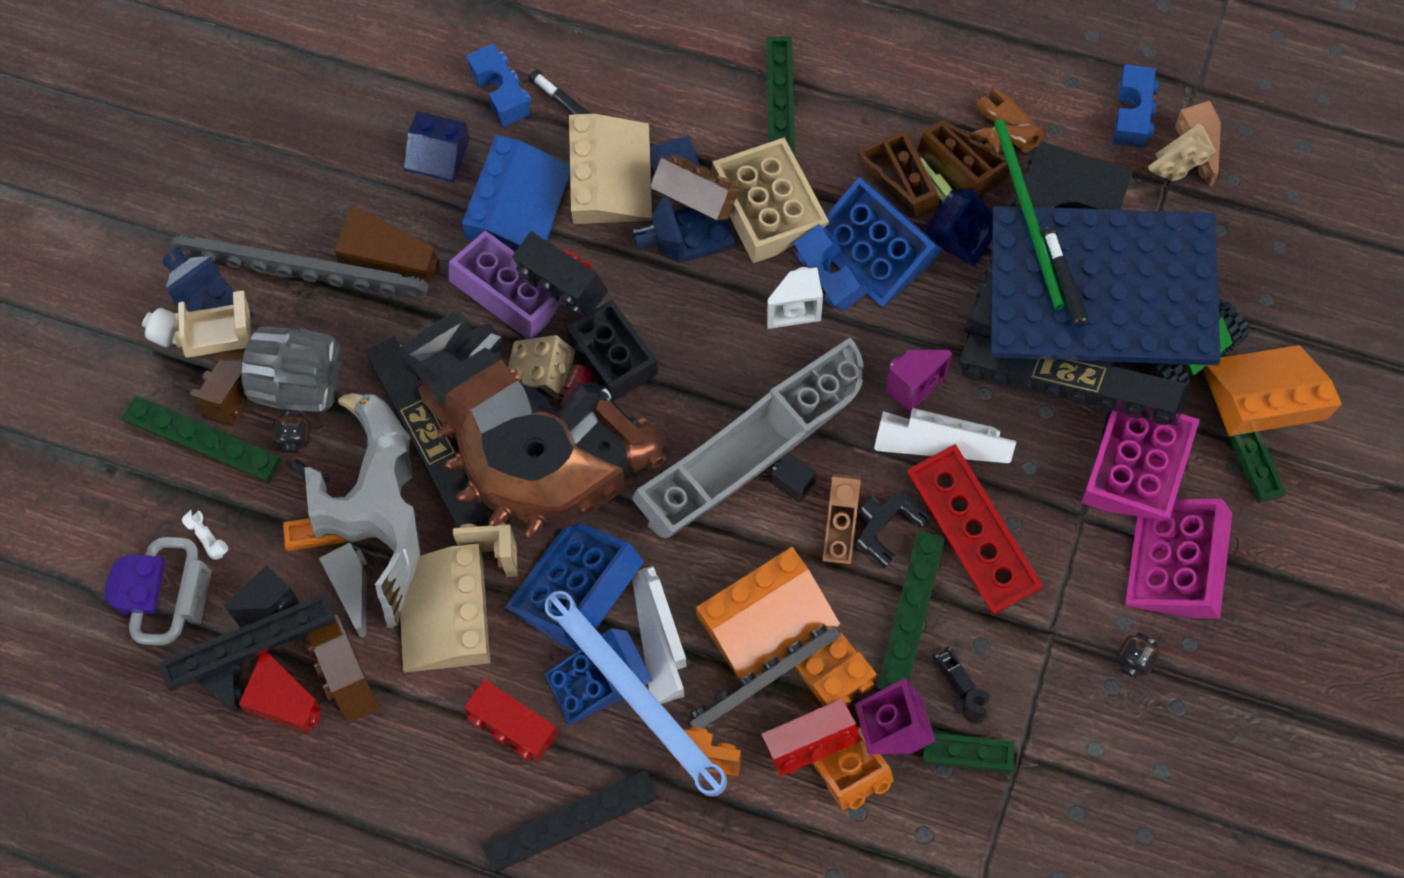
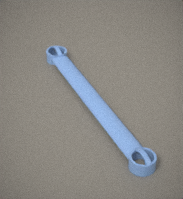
(635, 693)

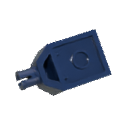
(684, 233)
(197, 283)

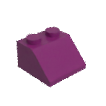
(916, 375)
(895, 720)

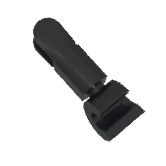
(962, 685)

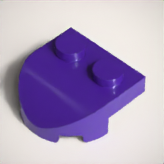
(135, 584)

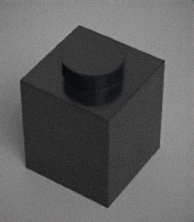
(793, 477)

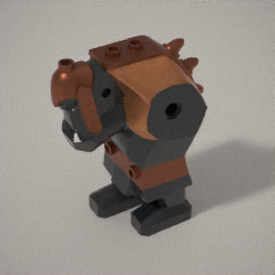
(512, 443)

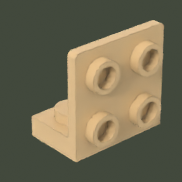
(1183, 154)
(543, 363)
(491, 538)

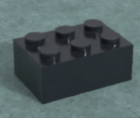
(559, 275)
(612, 350)

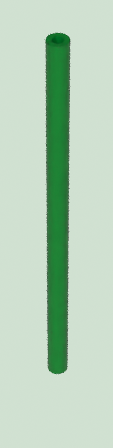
(1029, 214)

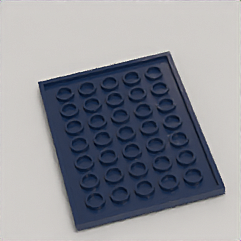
(1139, 275)

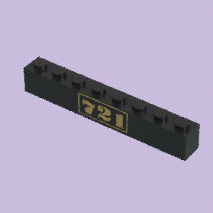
(1080, 382)
(423, 428)

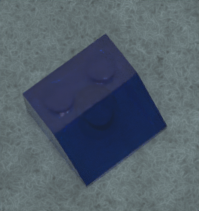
(435, 146)
(962, 225)

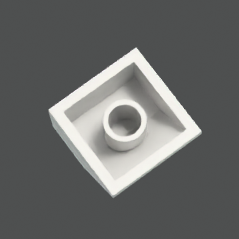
(796, 299)

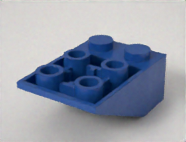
(582, 686)

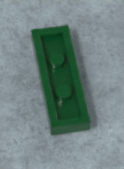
(970, 753)

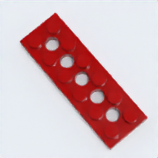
(966, 546)

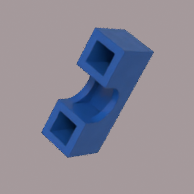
(490, 67)
(1137, 87)
(817, 251)

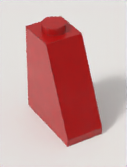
(279, 697)

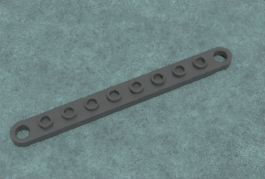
(299, 266)

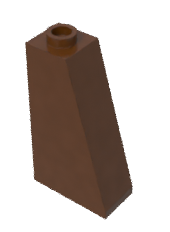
(380, 246)

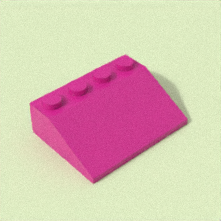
(1139, 466)
(1181, 560)

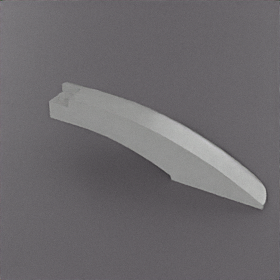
(752, 441)

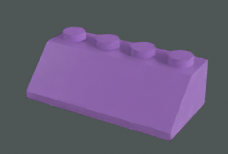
(490, 278)

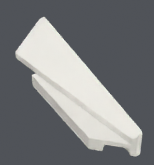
(932, 433)
(659, 637)

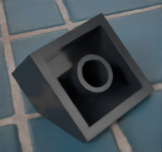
(260, 598)

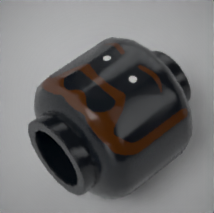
(291, 431)
(1138, 655)

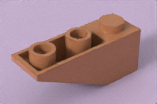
(1206, 116)
(841, 518)

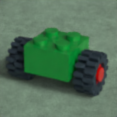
(1232, 333)

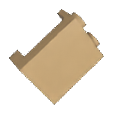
(213, 328)

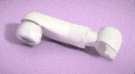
(214, 548)

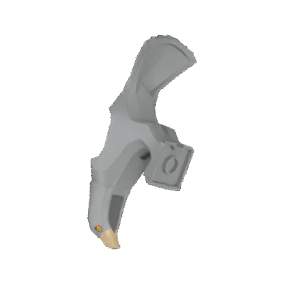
(375, 501)

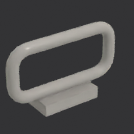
(190, 597)

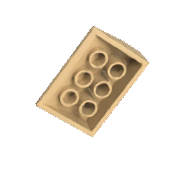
(609, 169)
(773, 198)
(446, 611)

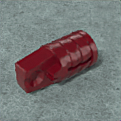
(578, 375)

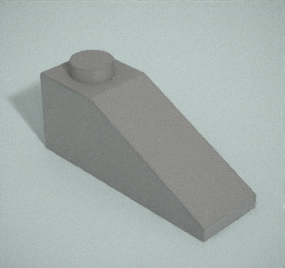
(350, 581)

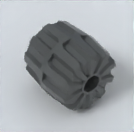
(291, 369)

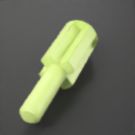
(938, 181)

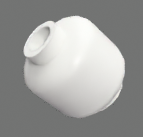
(160, 327)

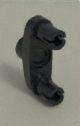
(878, 516)

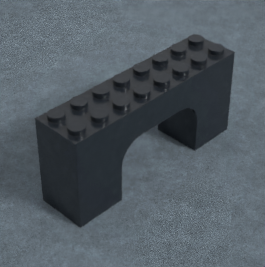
(1056, 180)

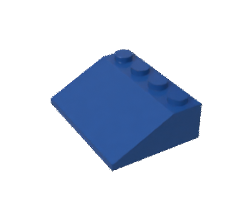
(516, 193)
(879, 242)
(584, 565)

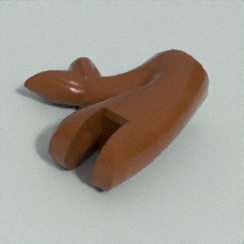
(1021, 128)

